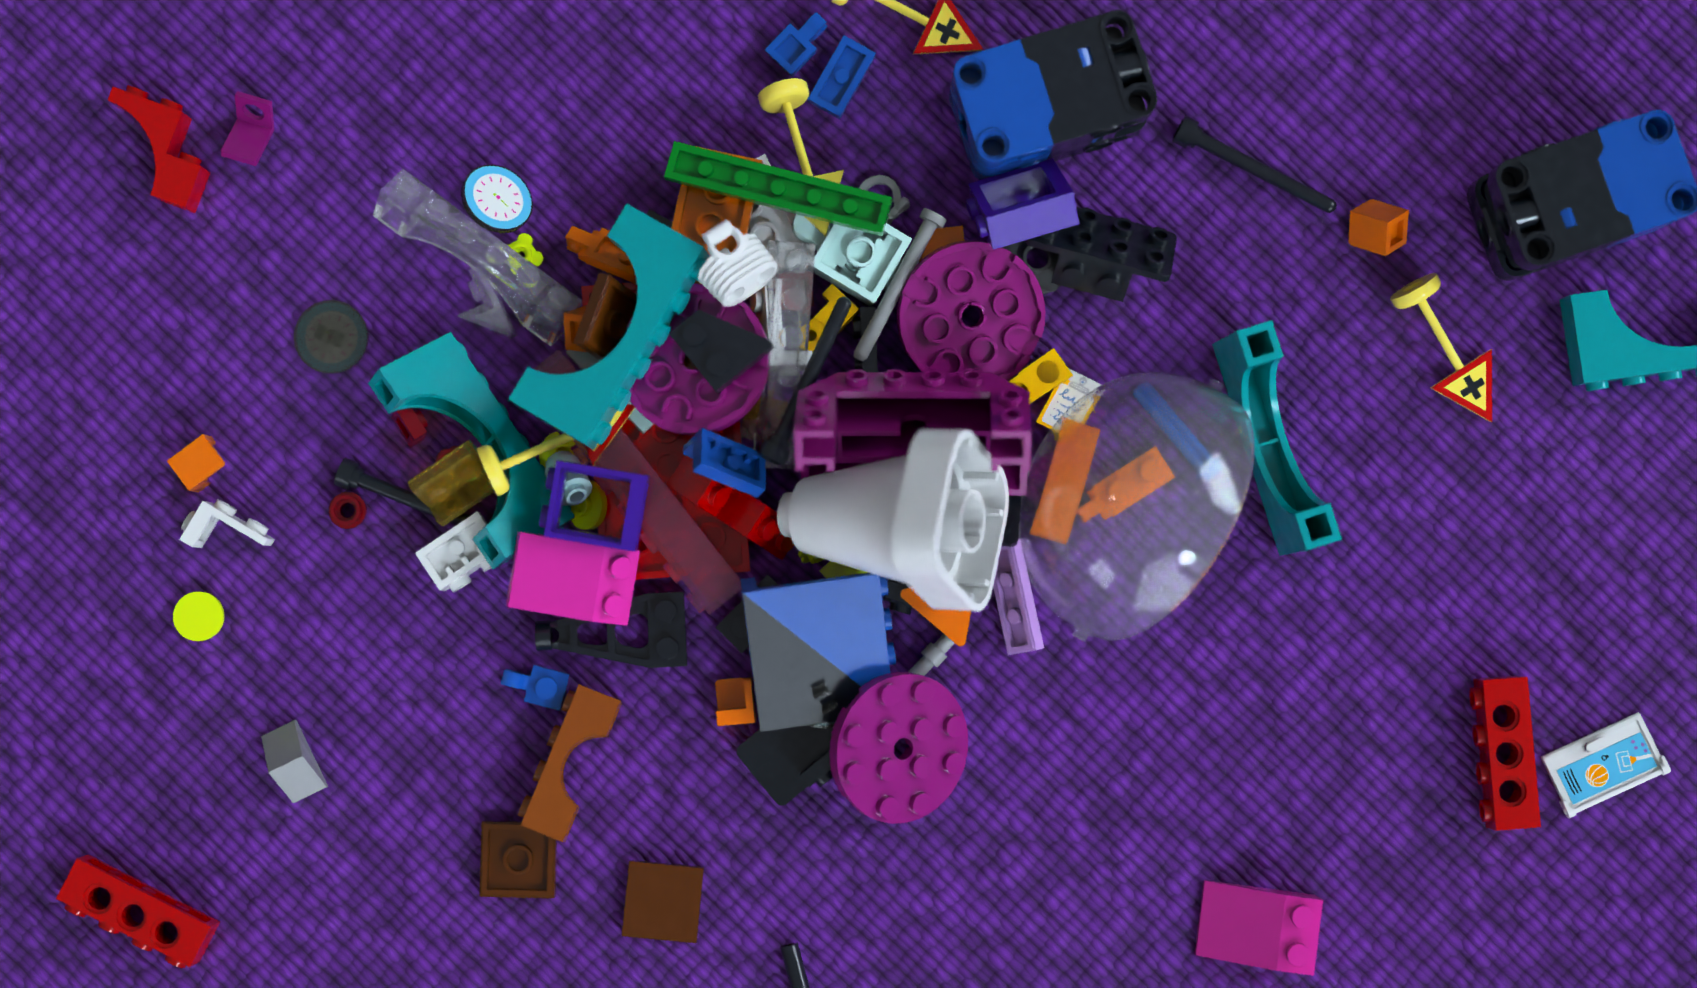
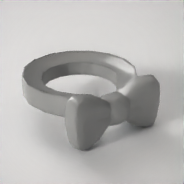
(900, 203)

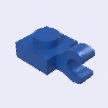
(794, 47)
(543, 686)

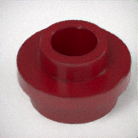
(336, 507)

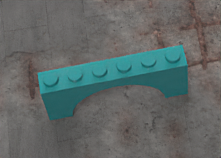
(1607, 350)
(447, 382)
(587, 400)
(1294, 512)

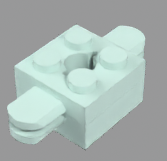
(853, 258)

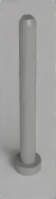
(930, 222)

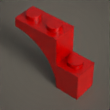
(177, 179)
(732, 507)

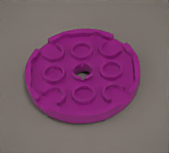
(974, 276)
(682, 397)
(865, 738)

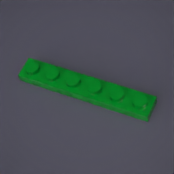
(778, 188)

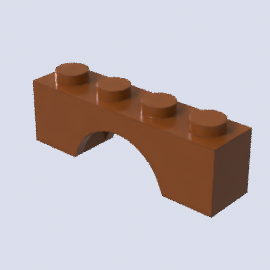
(551, 807)

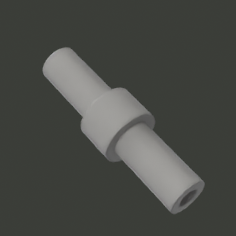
(932, 655)

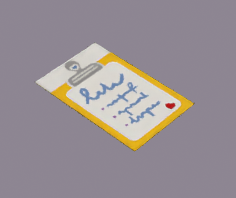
(1064, 397)

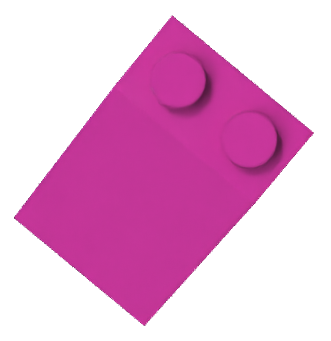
(572, 579)
(1259, 927)

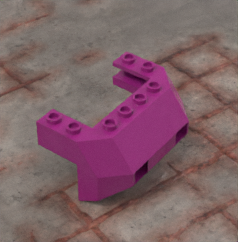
(875, 415)

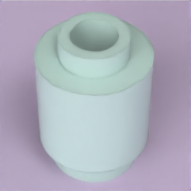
(577, 485)

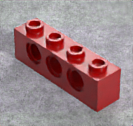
(1522, 808)
(193, 926)

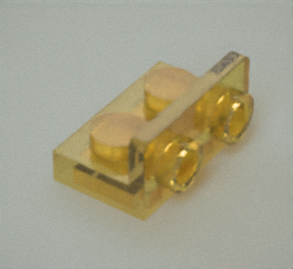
(453, 483)

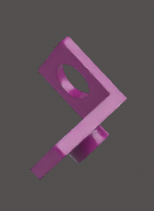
(250, 132)

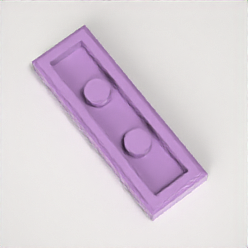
(1016, 602)

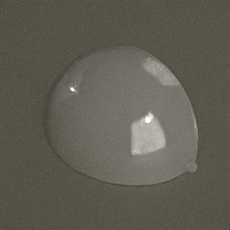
(1134, 500)

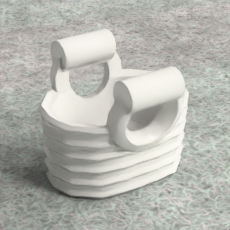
(737, 273)

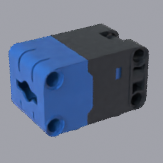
(1052, 95)
(1583, 195)

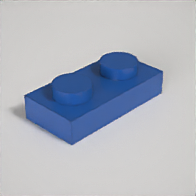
(841, 77)

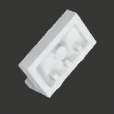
(455, 555)

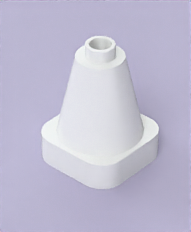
(910, 518)

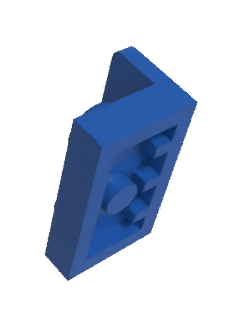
(727, 462)

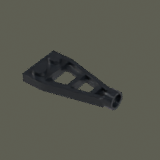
(665, 632)

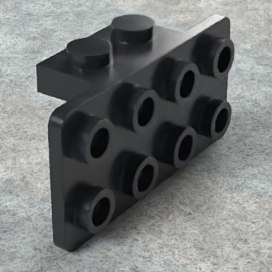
(1105, 253)
(788, 760)

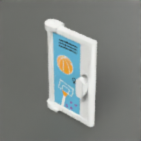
(1615, 762)

